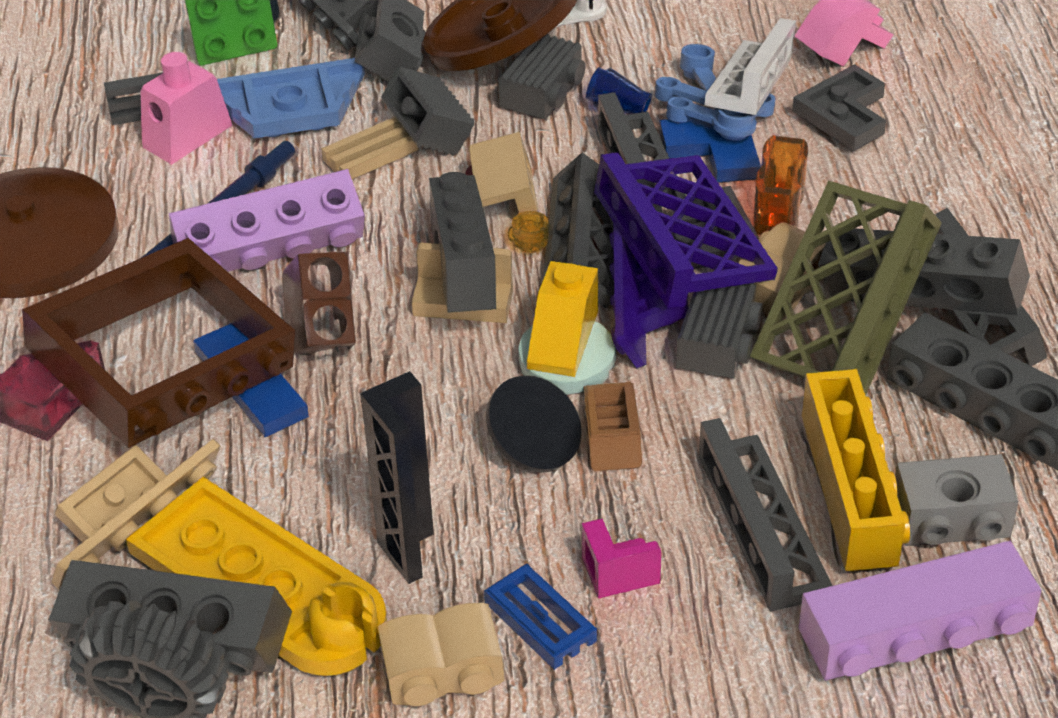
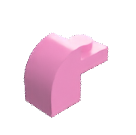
(838, 26)

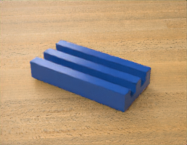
(535, 632)

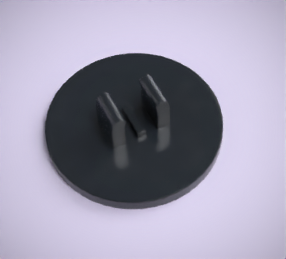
(533, 423)

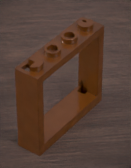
(67, 316)

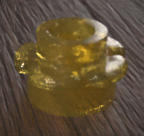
(529, 231)

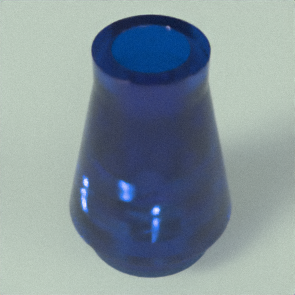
(630, 96)

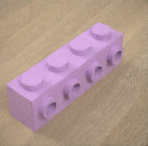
(274, 222)
(918, 610)

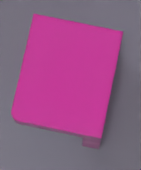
(619, 565)

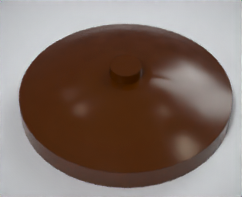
(487, 31)
(52, 229)

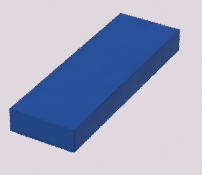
(269, 404)

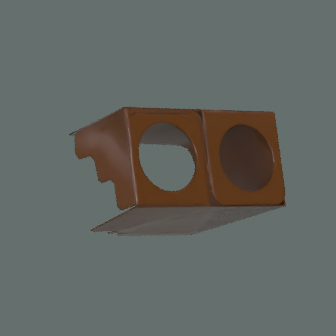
(300, 316)

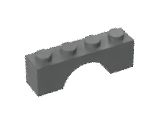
(464, 243)

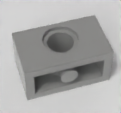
(957, 499)

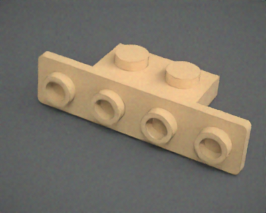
(122, 499)

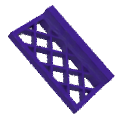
(650, 231)

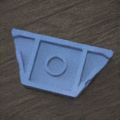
(292, 97)

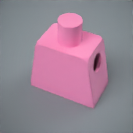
(181, 109)

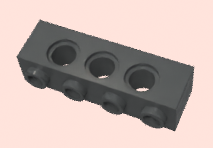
(956, 275)
(979, 385)
(254, 612)

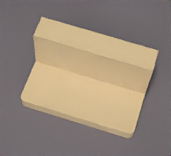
(504, 172)
(429, 293)

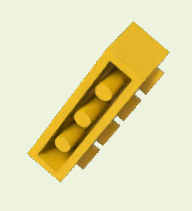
(853, 471)

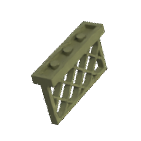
(885, 291)

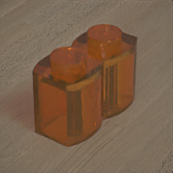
(780, 183)

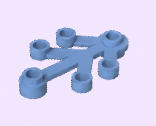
(697, 64)

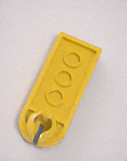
(225, 539)

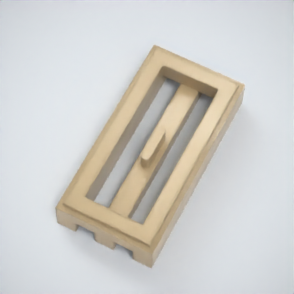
(369, 149)

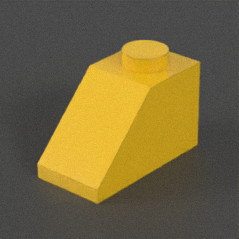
(563, 318)

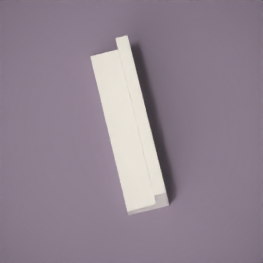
(753, 71)

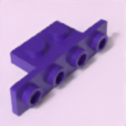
(635, 304)

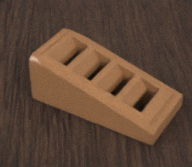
(611, 429)

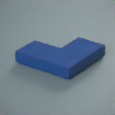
(696, 137)

